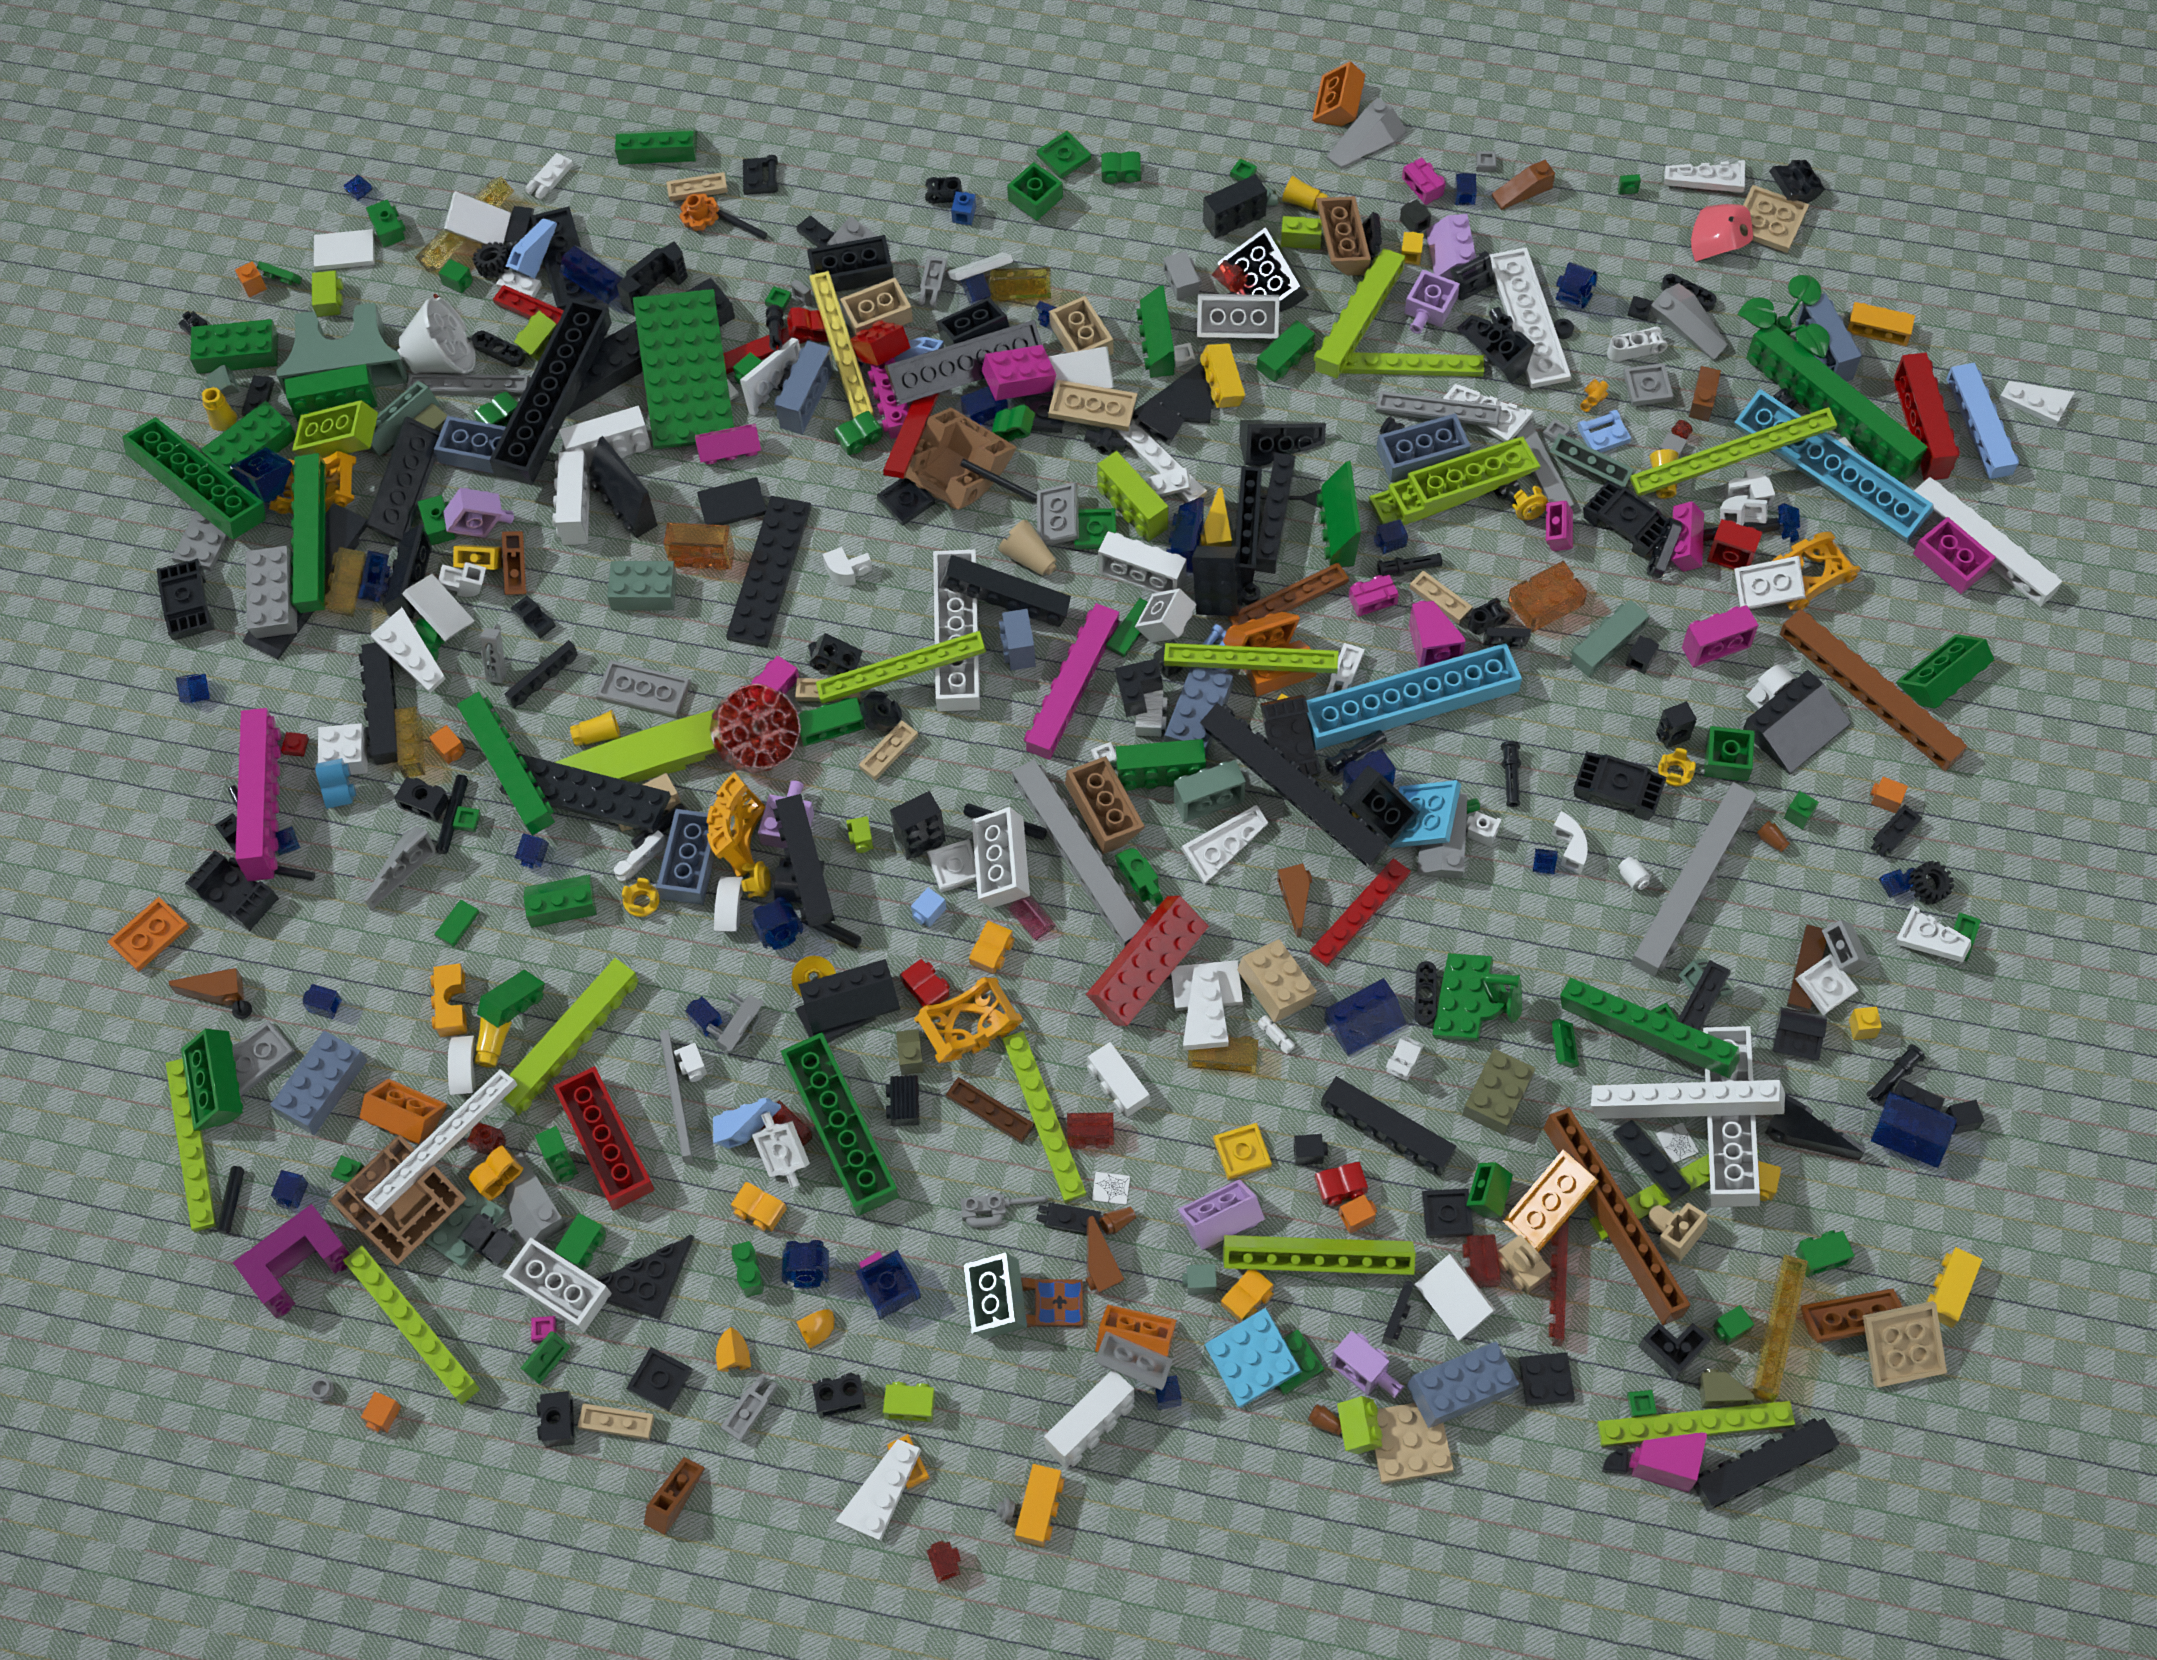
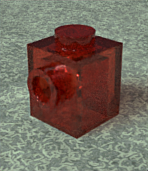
(1230, 276)
(485, 1138)
(944, 1560)

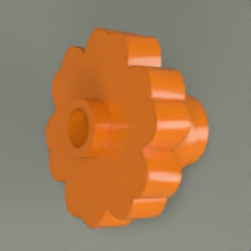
(699, 212)

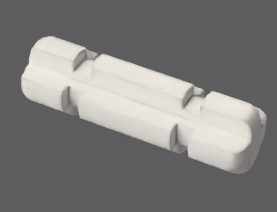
(1276, 1034)

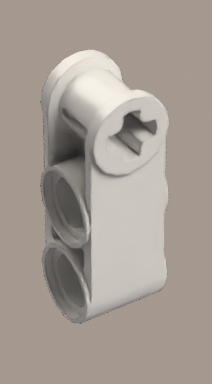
(1636, 344)

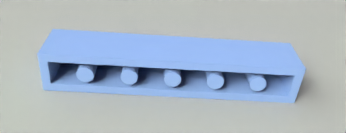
(1982, 421)

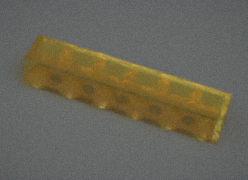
(445, 242)
(1778, 1328)

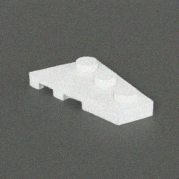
(2037, 401)
(1929, 936)

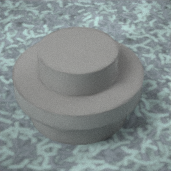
(321, 1389)
(1005, 1509)

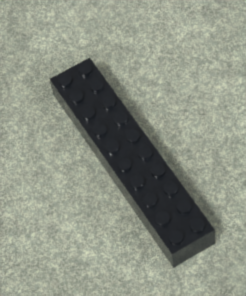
(621, 358)
(550, 392)
(1291, 784)

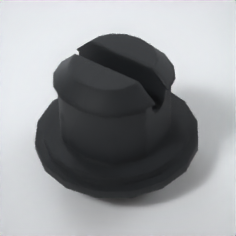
(241, 1009)

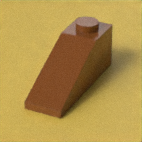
(1526, 184)
(1704, 393)
(513, 563)
(1294, 886)
(216, 987)
(1101, 1265)
(672, 1496)

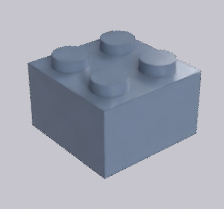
(1017, 639)

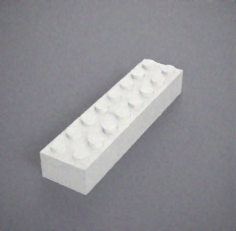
(953, 617)
(1733, 1137)

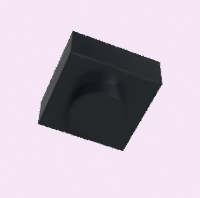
(1640, 308)

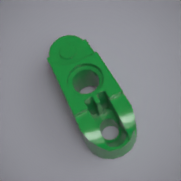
(1140, 875)

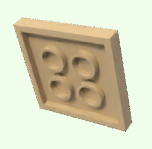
(1773, 218)
(1904, 1344)
(1410, 1446)

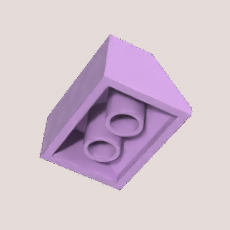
(1450, 244)
(1221, 1214)

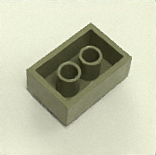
(1498, 1091)

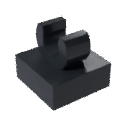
(191, 320)

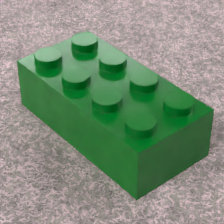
(234, 345)
(330, 389)
(253, 432)
(1158, 763)

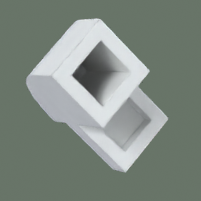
(1753, 484)
(1742, 510)
(844, 570)
(465, 581)
(1770, 684)
(1404, 1058)

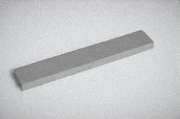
(471, 384)
(1436, 408)
(1547, 474)
(676, 1096)

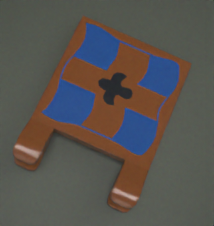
(1056, 1302)

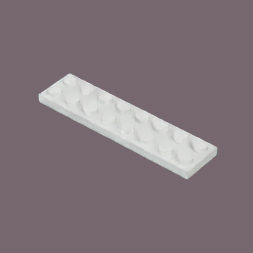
(1530, 315)

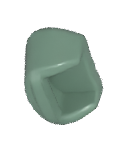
(1272, 198)

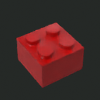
(880, 343)
(1734, 545)

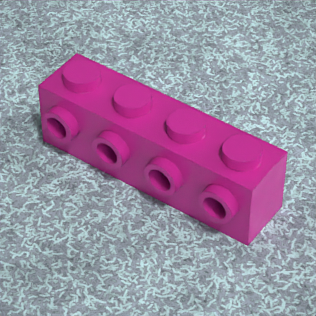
(893, 414)

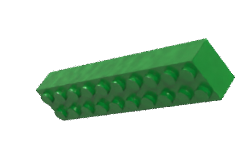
(1819, 388)

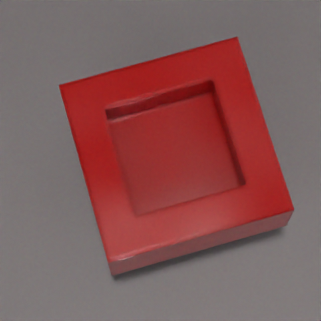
(294, 744)

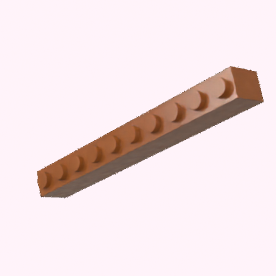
(1873, 690)
(1620, 1220)

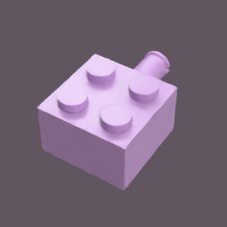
(1430, 300)
(475, 513)
(768, 829)
(1364, 1365)

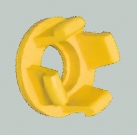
(1536, 503)
(1680, 759)
(759, 880)
(642, 887)

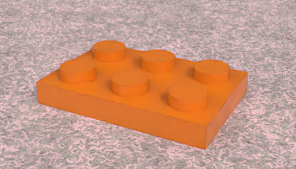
(148, 934)

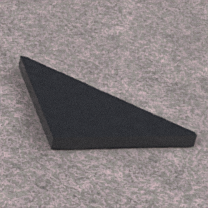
(1188, 396)
(648, 1281)

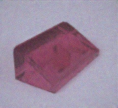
(1032, 917)

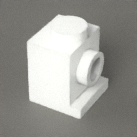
(1482, 828)
(690, 1062)

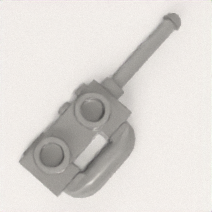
(991, 1204)

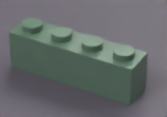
(390, 420)
(1592, 460)
(1609, 638)

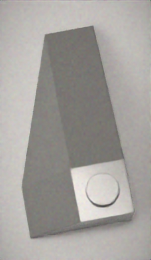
(1371, 131)
(1687, 317)
(407, 856)
(1447, 858)
(531, 1208)

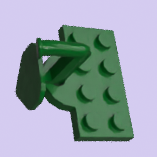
(1473, 996)

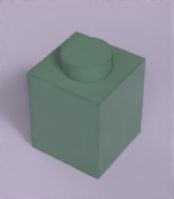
(1200, 1279)

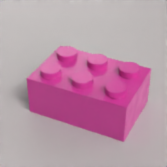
(1019, 372)
(1954, 555)
(1719, 635)

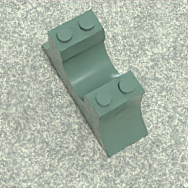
(363, 345)

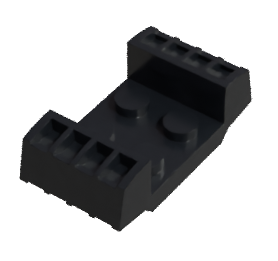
(650, 272)
(1627, 515)
(184, 599)
(1289, 730)
(1619, 782)
(230, 892)

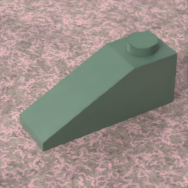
(224, 380)

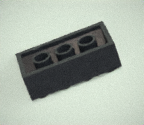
(853, 262)
(407, 569)
(849, 996)

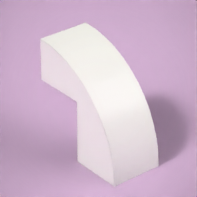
(1576, 852)
(728, 904)
(460, 1065)

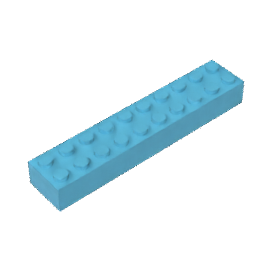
(1841, 471)
(1412, 696)

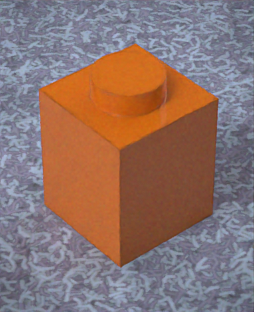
(250, 279)
(447, 744)
(1888, 794)
(1357, 1213)
(380, 1412)

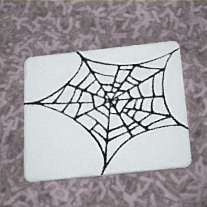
(1677, 1143)
(1110, 1188)

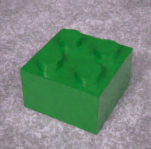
(1035, 191)
(1729, 753)

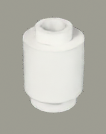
(1634, 873)

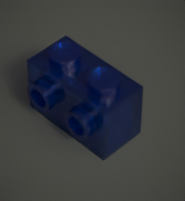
(373, 576)

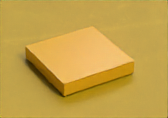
(1242, 1151)

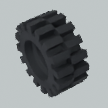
(491, 259)
(1941, 879)

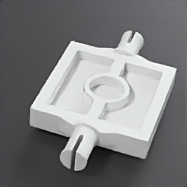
(780, 1149)

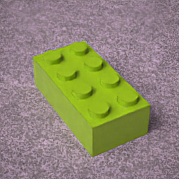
(334, 429)
(1132, 496)

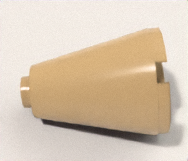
(1028, 549)

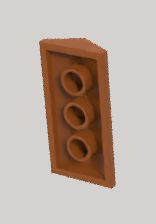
(1844, 1316)

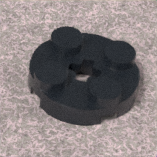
(876, 720)

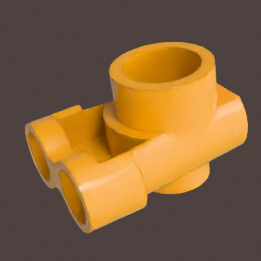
(1596, 393)

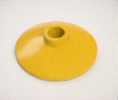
(809, 965)

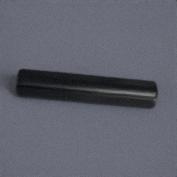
(664, 823)
(838, 933)
(230, 1199)

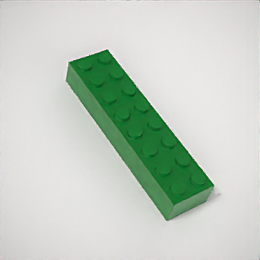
(194, 478)
(839, 1124)

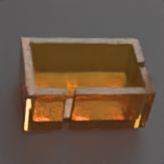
(699, 545)
(1547, 596)

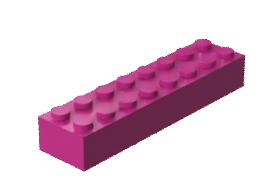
(258, 795)

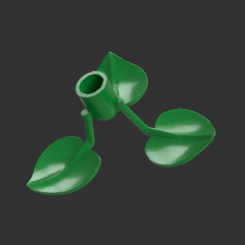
(1804, 288)

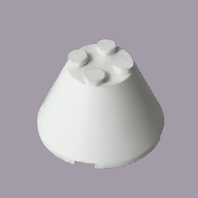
(437, 340)

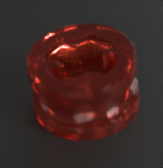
(1682, 429)

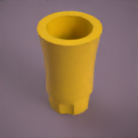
(1302, 194)
(219, 412)
(1659, 458)
(596, 729)
(490, 1043)

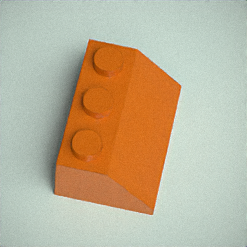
(1339, 95)
(1268, 632)
(1267, 681)
(402, 1110)
(1138, 1327)

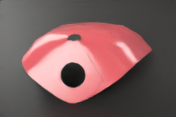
(1716, 234)

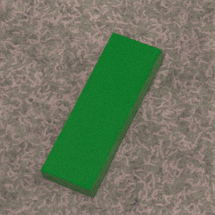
(1127, 634)

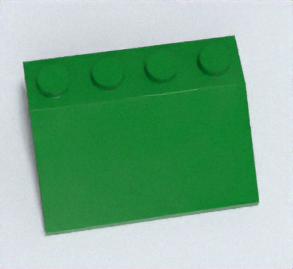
(1339, 517)

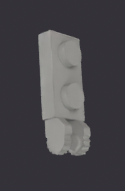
(932, 279)
(748, 1409)

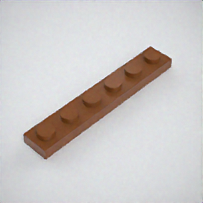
(1294, 595)

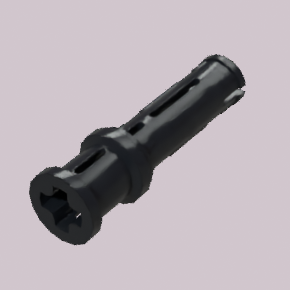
(775, 323)
(1399, 566)
(1346, 756)
(1511, 766)
(1902, 1066)

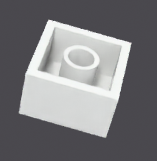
(1165, 615)
(346, 743)

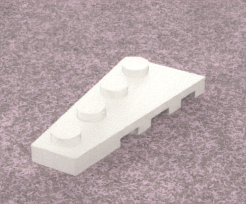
(1714, 177)
(768, 374)
(1511, 418)
(406, 647)
(1218, 846)
(1205, 1013)
(879, 1495)

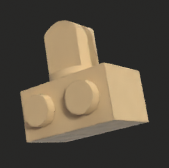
(1678, 1229)
(1523, 1264)

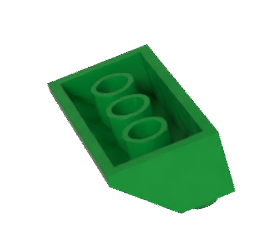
(656, 146)
(1156, 333)
(1946, 670)
(211, 1079)

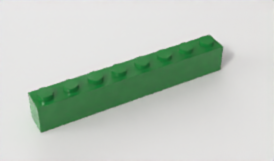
(309, 533)
(506, 764)
(1650, 1027)

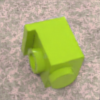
(860, 834)

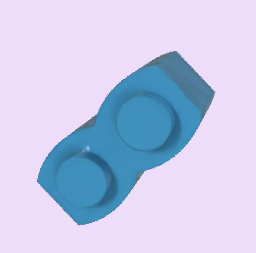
(335, 783)

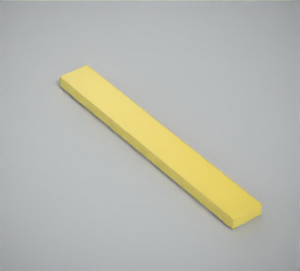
(840, 343)

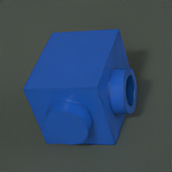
(963, 208)

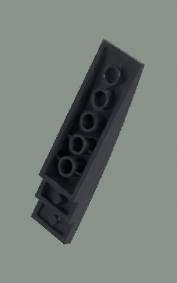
(341, 530)

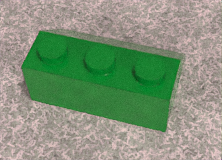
(559, 901)

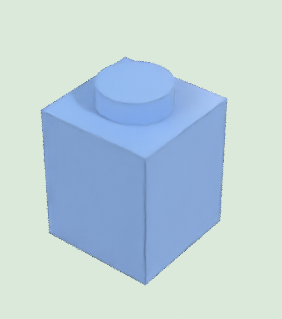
(928, 907)

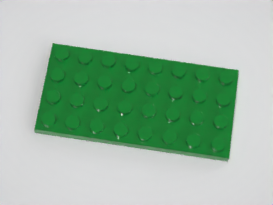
(682, 366)

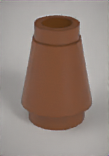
(1773, 836)
(1116, 1220)
(1324, 1419)

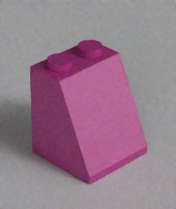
(1433, 634)
(1670, 1460)

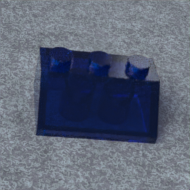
(591, 273)
(263, 474)
(1187, 530)
(1365, 1016)
(1913, 1129)

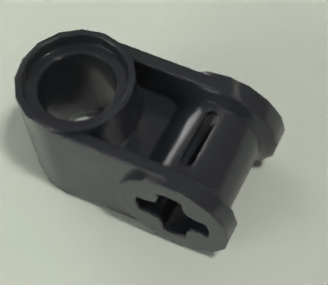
(943, 189)
(1490, 614)

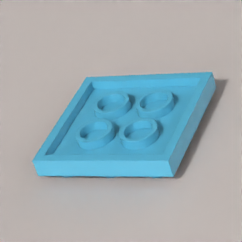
(1437, 812)
(1252, 1358)

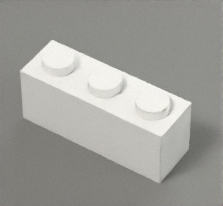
(1117, 1080)

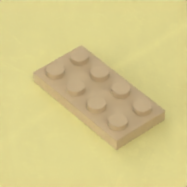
(1092, 405)

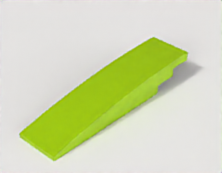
(1454, 482)
(650, 751)

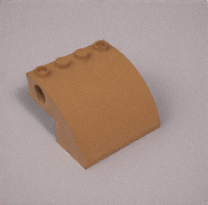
(944, 444)
(410, 1216)

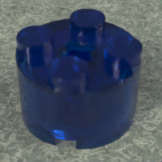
(1576, 285)
(776, 924)
(805, 1264)

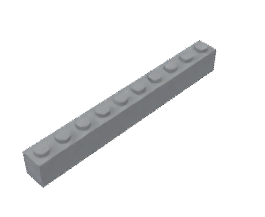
(1078, 852)
(1693, 880)

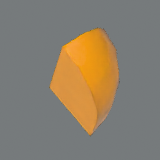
(816, 1327)
(732, 1351)

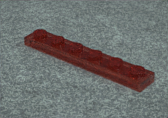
(1558, 1285)

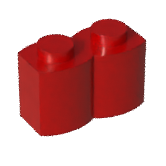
(806, 325)
(924, 984)
(1341, 1183)

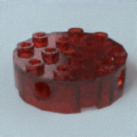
(735, 734)

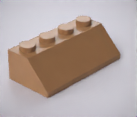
(1344, 234)
(1103, 804)

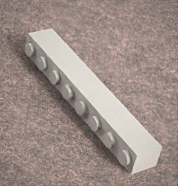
(2011, 560)
(1688, 1099)

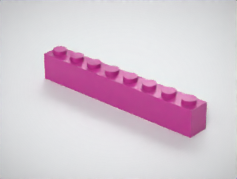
(1072, 681)

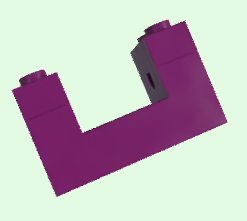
(285, 1250)

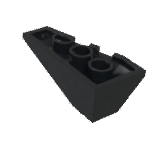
(1503, 348)
(1264, 438)
(1803, 1130)

